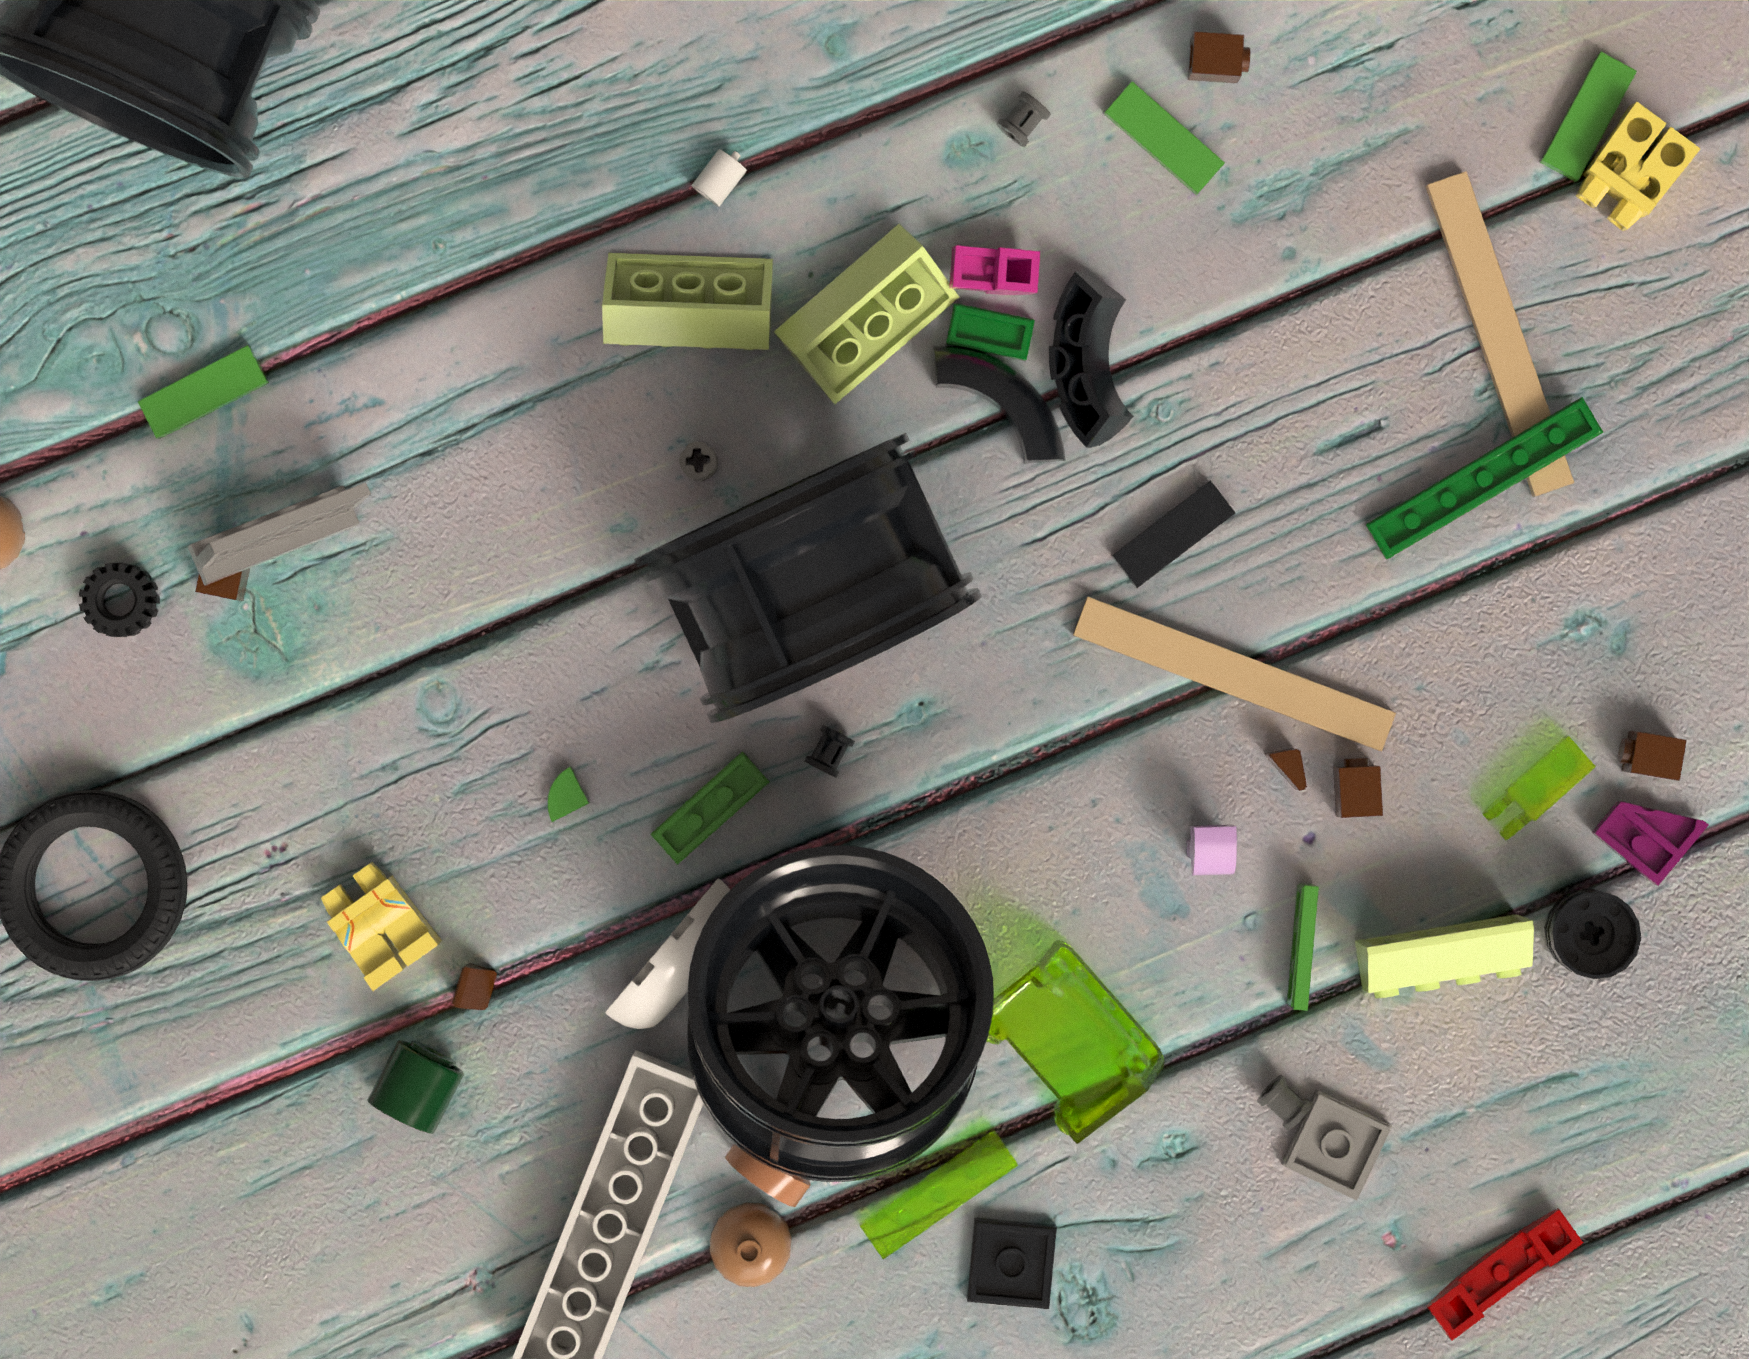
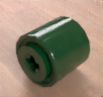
(416, 1085)

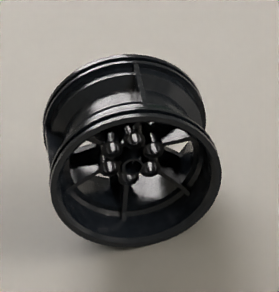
(155, 69)
(810, 580)
(893, 903)

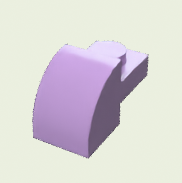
(1212, 849)

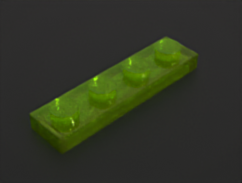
(938, 1194)

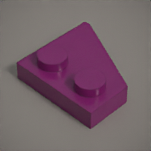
(1648, 837)

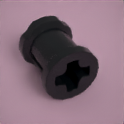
(829, 751)

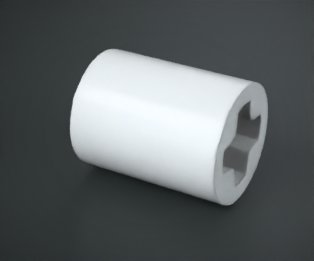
(719, 177)

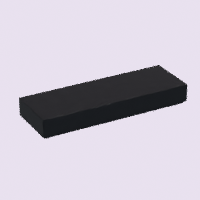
(1173, 534)

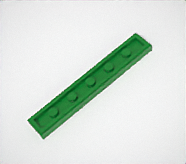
(1484, 478)

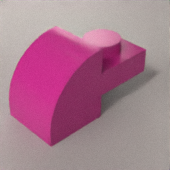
(995, 270)

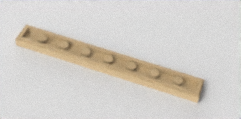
(1493, 317)
(1234, 674)

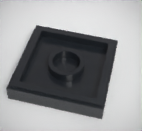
(1011, 1263)

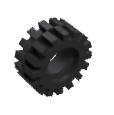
(95, 608)

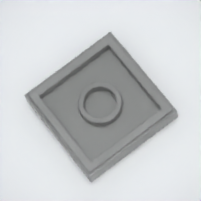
(1336, 1145)

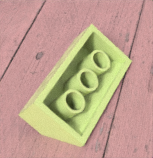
(687, 301)
(867, 313)
(1444, 954)

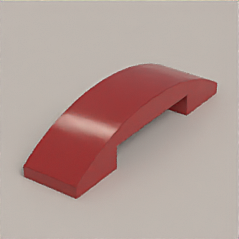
(1501, 1271)

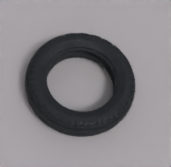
(164, 872)

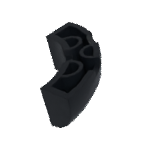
(1082, 360)
(1009, 392)

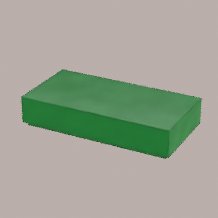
(990, 332)

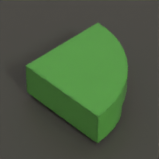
(565, 795)

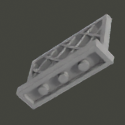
(277, 533)

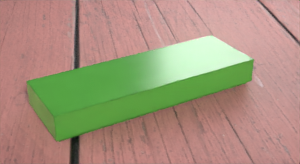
(1588, 116)
(1164, 138)
(203, 392)
(710, 807)
(1302, 946)

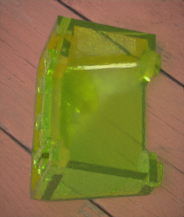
(1075, 1039)

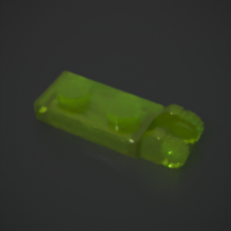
(1542, 785)

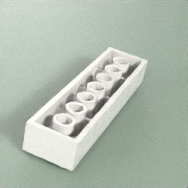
(613, 1213)

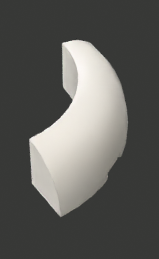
(666, 974)

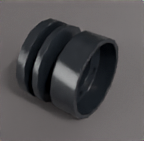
(1612, 946)

